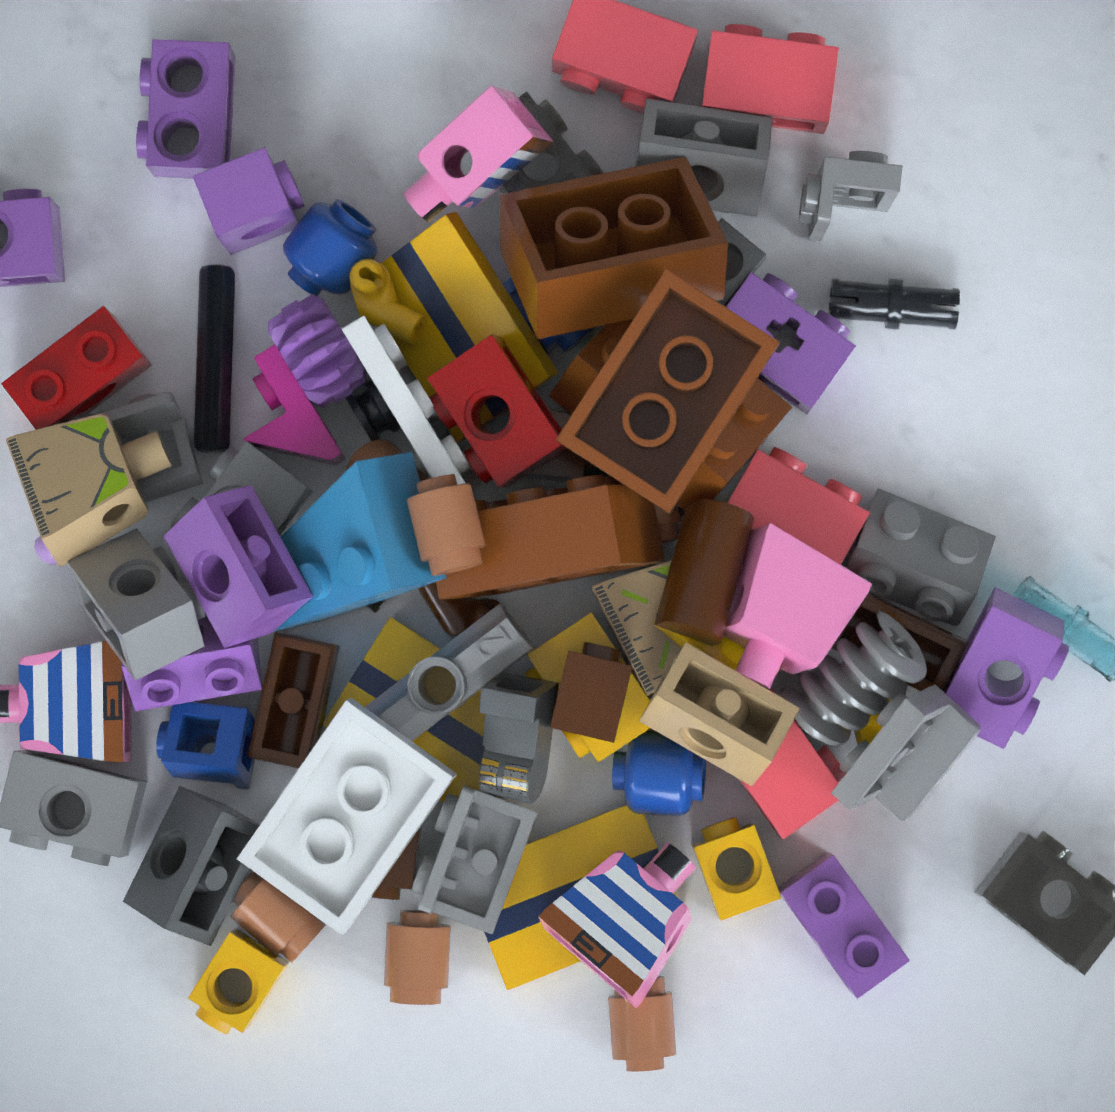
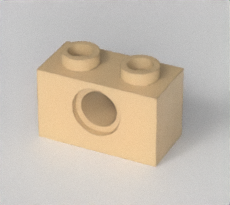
(719, 714)

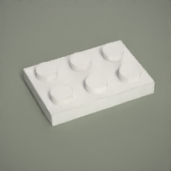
(407, 403)
(346, 816)

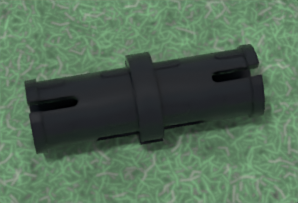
(894, 303)

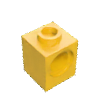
(752, 892)
(257, 962)

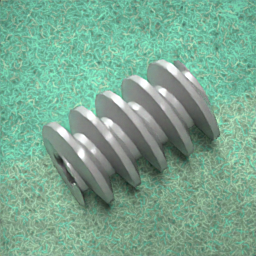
(859, 683)

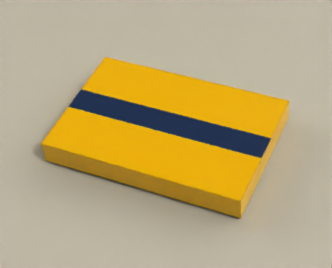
(464, 303)
(452, 740)
(548, 871)

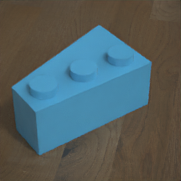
(358, 541)

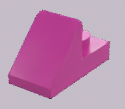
(301, 428)

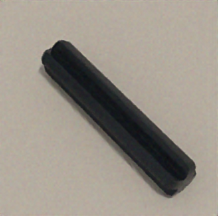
(214, 358)

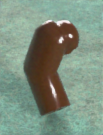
(457, 613)

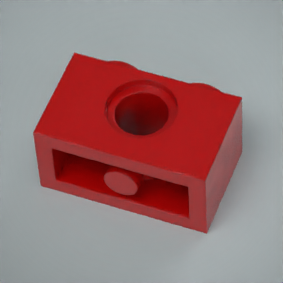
(77, 371)
(473, 379)

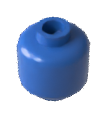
(328, 246)
(658, 775)

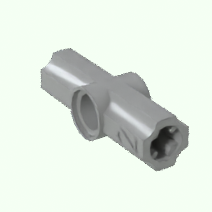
(472, 658)

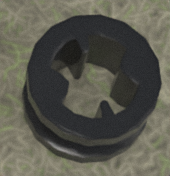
(372, 412)

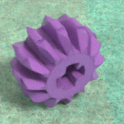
(316, 351)

